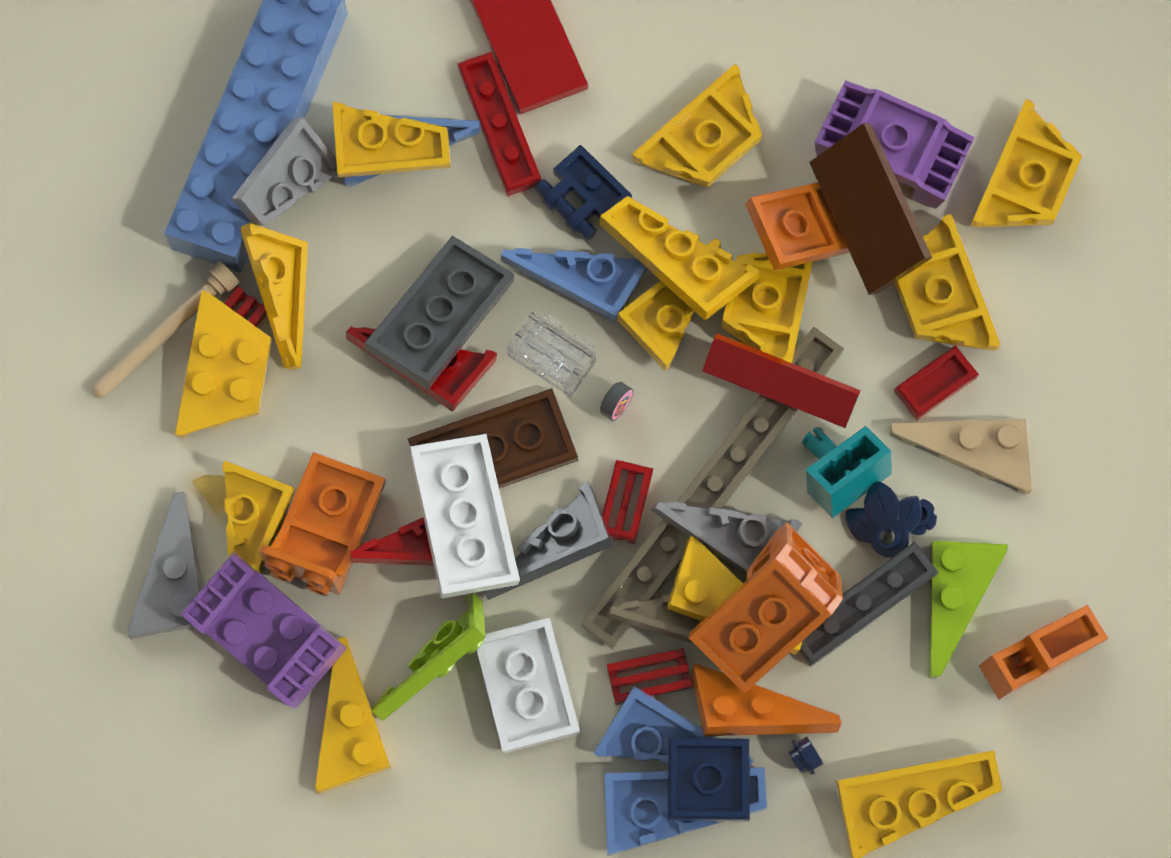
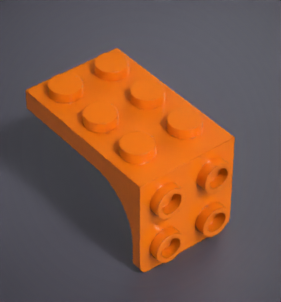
(796, 226)
(324, 525)

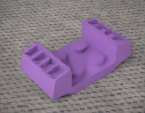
(917, 143)
(264, 630)

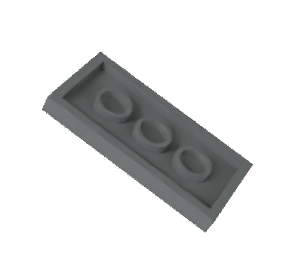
(439, 312)

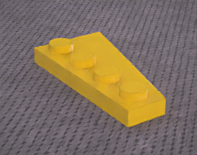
(684, 264)
(901, 800)

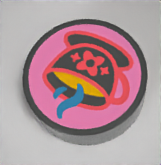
(616, 401)

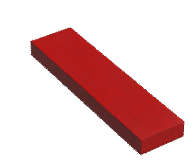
(499, 123)
(781, 380)

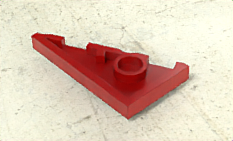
(456, 379)
(403, 547)

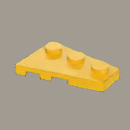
(385, 144)

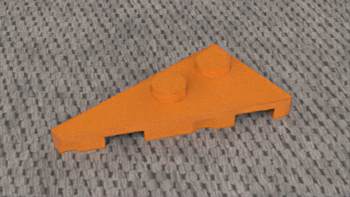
(759, 711)

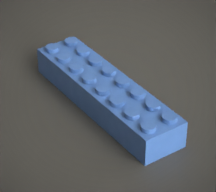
(265, 92)

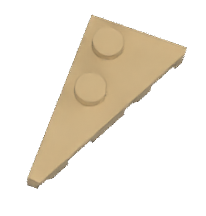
(988, 446)

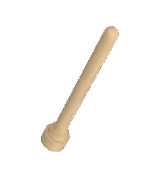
(218, 281)

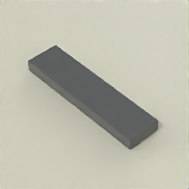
(869, 601)

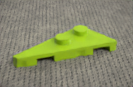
(956, 592)
(437, 656)

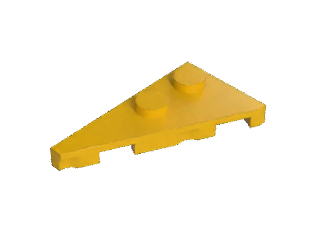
(281, 277)
(659, 320)
(253, 510)
(702, 583)
(350, 735)

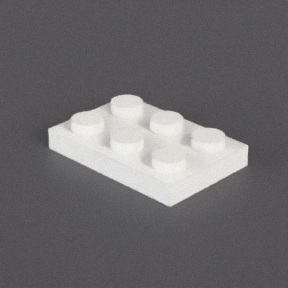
(527, 686)

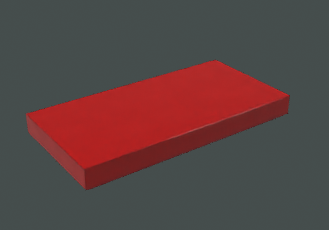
(531, 51)

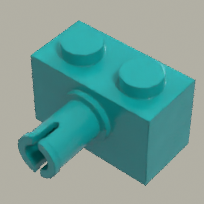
(845, 470)

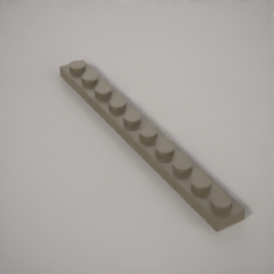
(710, 488)

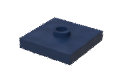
(708, 779)

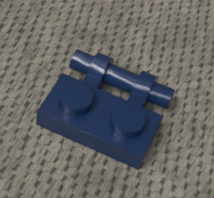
(590, 183)

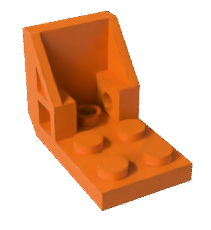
(772, 612)

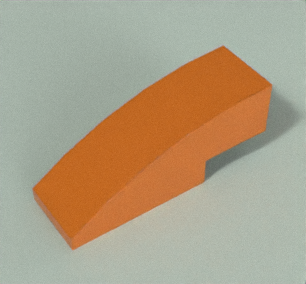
(1043, 651)

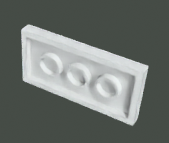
(464, 516)

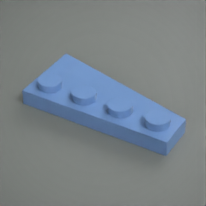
(639, 808)

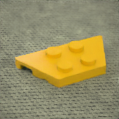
(706, 134)
(1029, 175)
(944, 295)
(770, 309)
(223, 369)

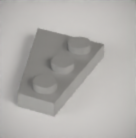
(289, 170)

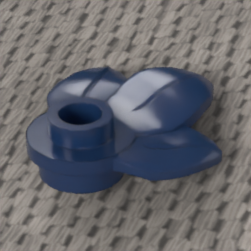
(882, 514)

